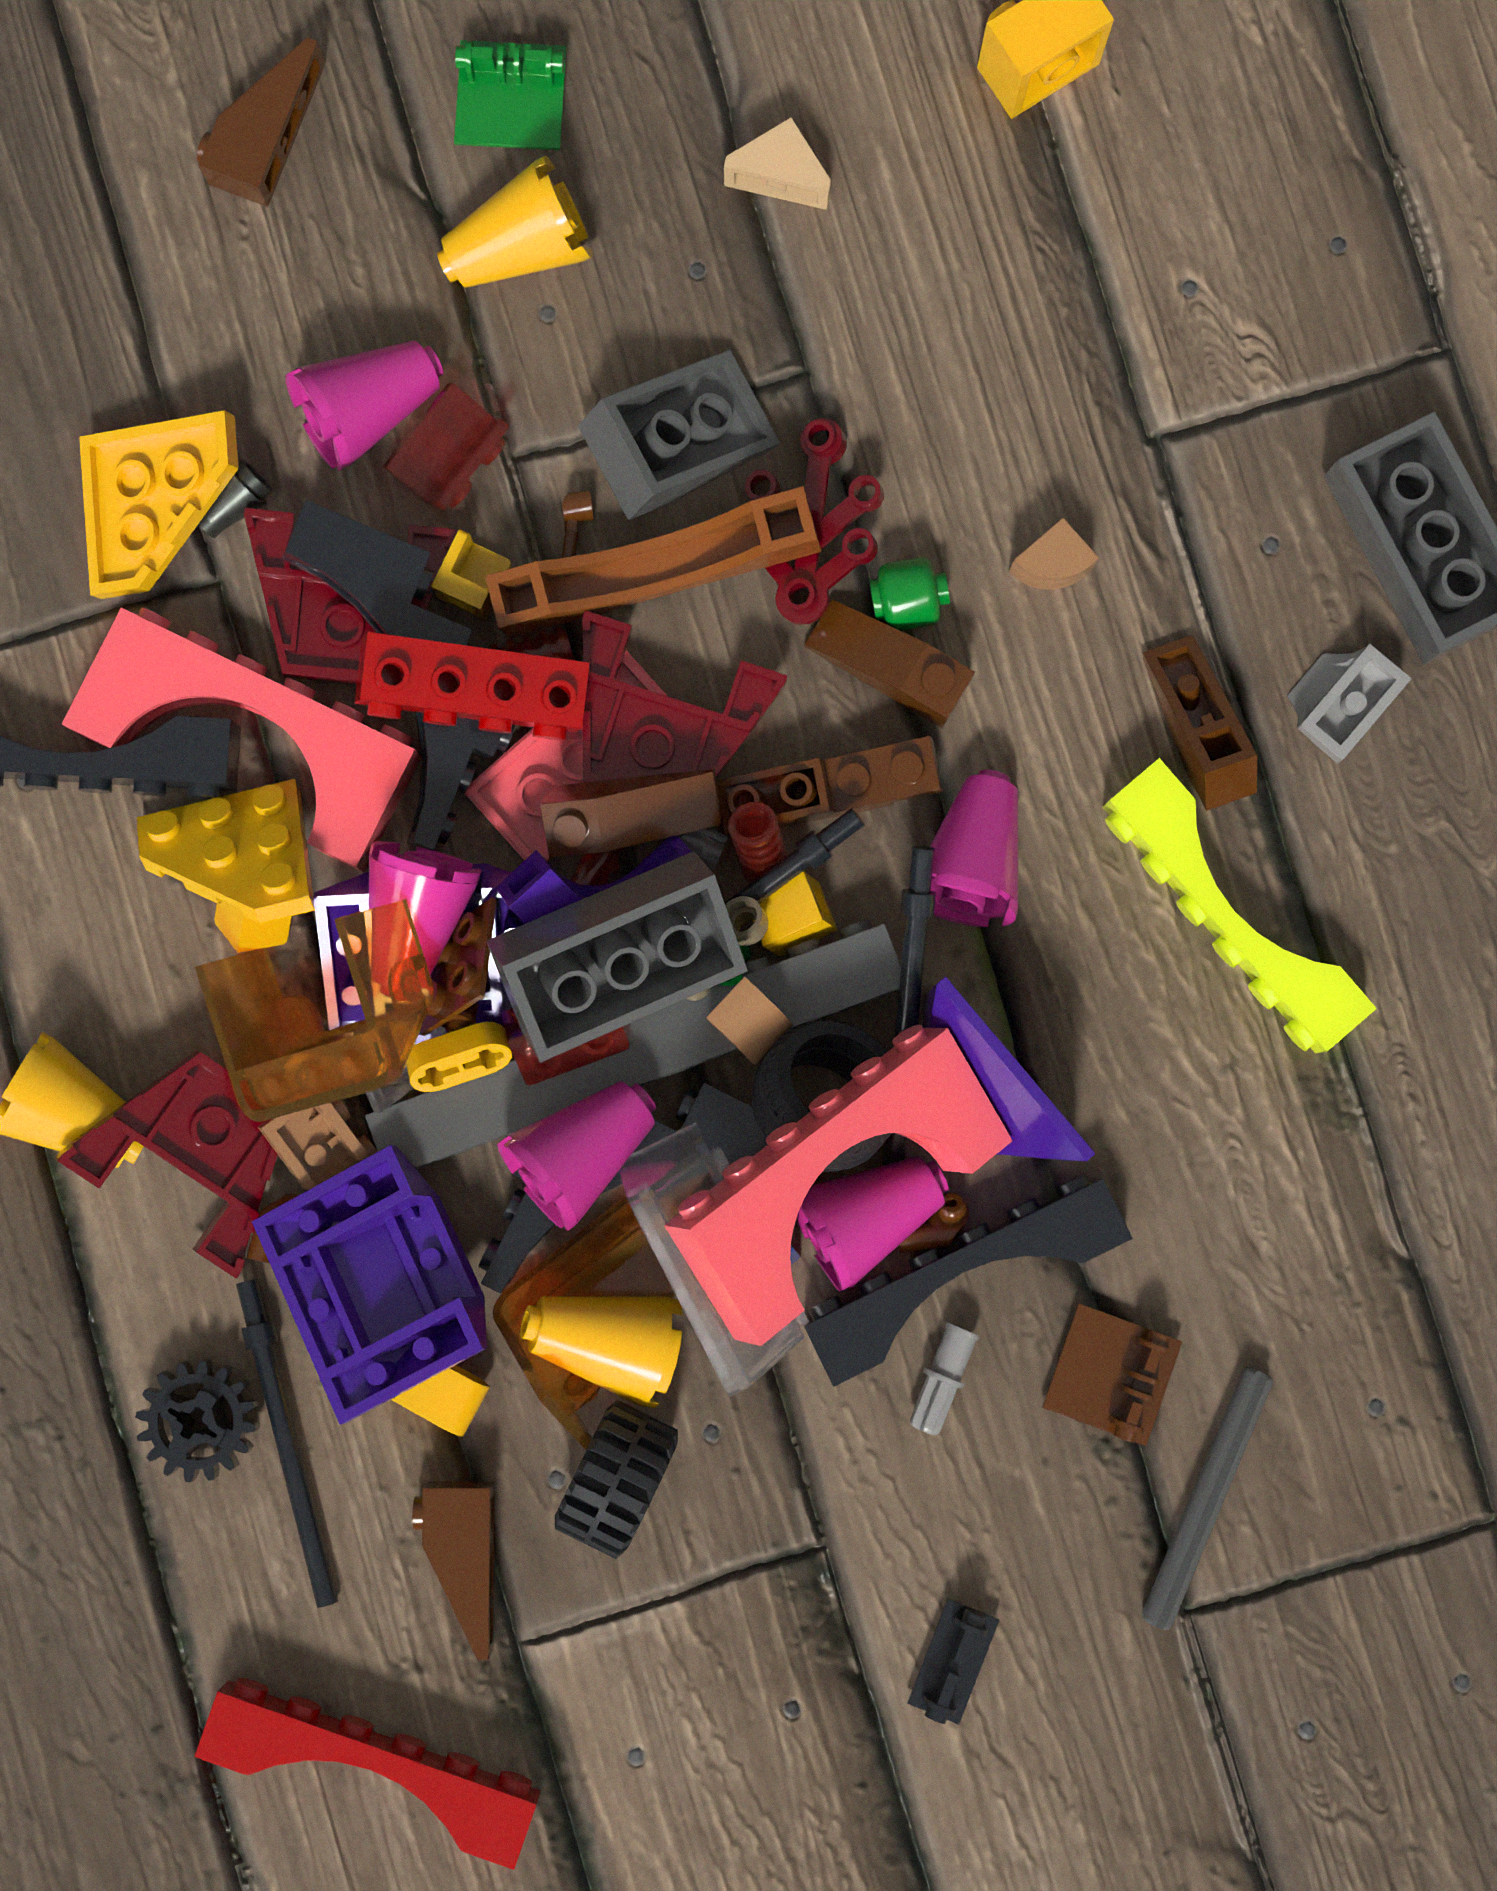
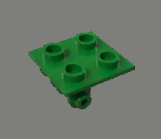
(509, 94)

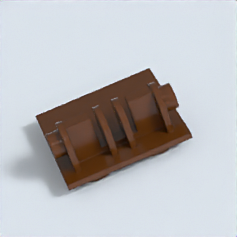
(461, 972)
(1112, 1374)

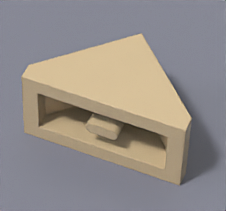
(779, 167)

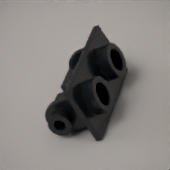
(952, 1662)

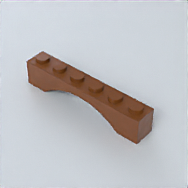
(725, 546)

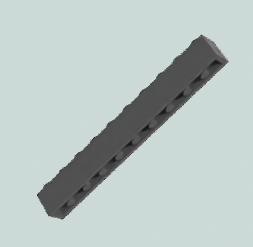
(676, 1038)

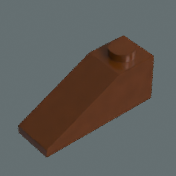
(260, 127)
(891, 662)
(1202, 723)
(628, 811)
(460, 1545)

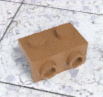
(316, 1142)

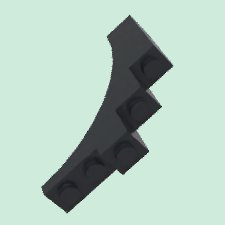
(380, 581)
(721, 1121)

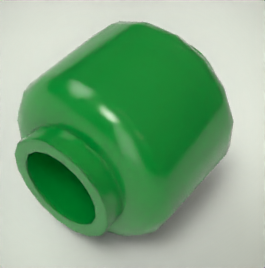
(909, 593)

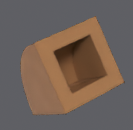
(1055, 559)
(749, 1020)

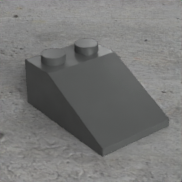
(677, 433)

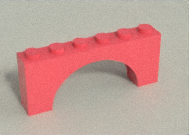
(154, 672)
(744, 1225)

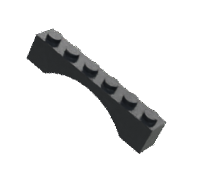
(181, 753)
(861, 1330)

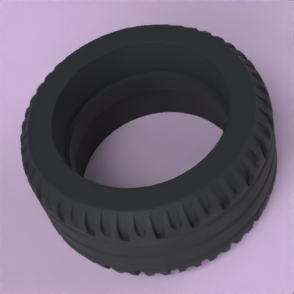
(815, 1043)

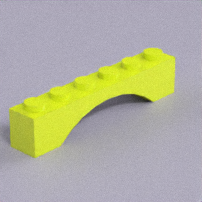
(1311, 995)

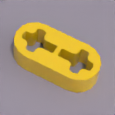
(458, 1057)

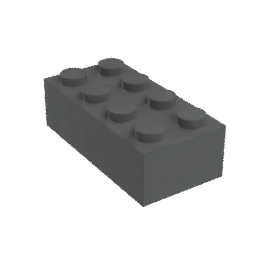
(1423, 534)
(617, 955)

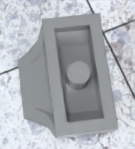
(1345, 697)

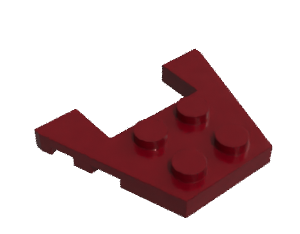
(310, 622)
(648, 733)
(200, 1130)

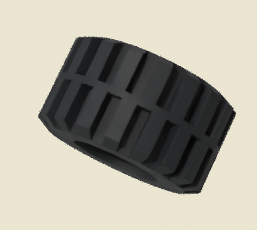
(616, 1479)

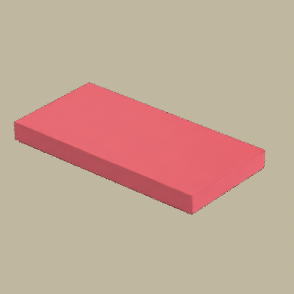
(522, 777)

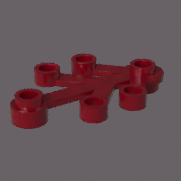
(827, 527)

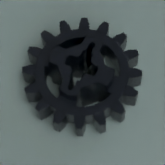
(185, 1440)

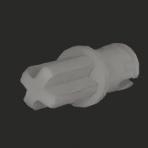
(943, 1379)

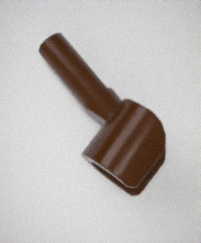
(576, 508)

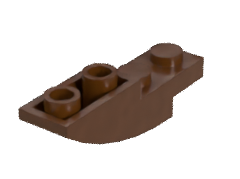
(834, 785)

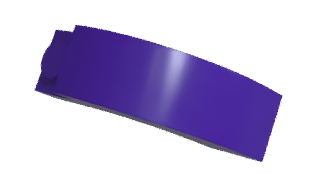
(540, 889)

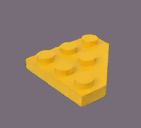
(148, 495)
(236, 850)

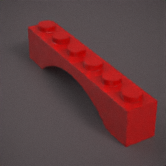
(259, 1731)

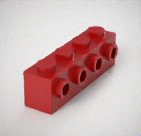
(471, 684)

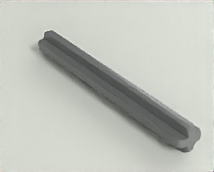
(1207, 1498)

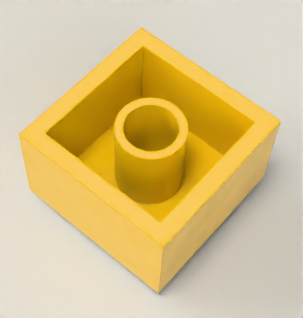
(1040, 48)

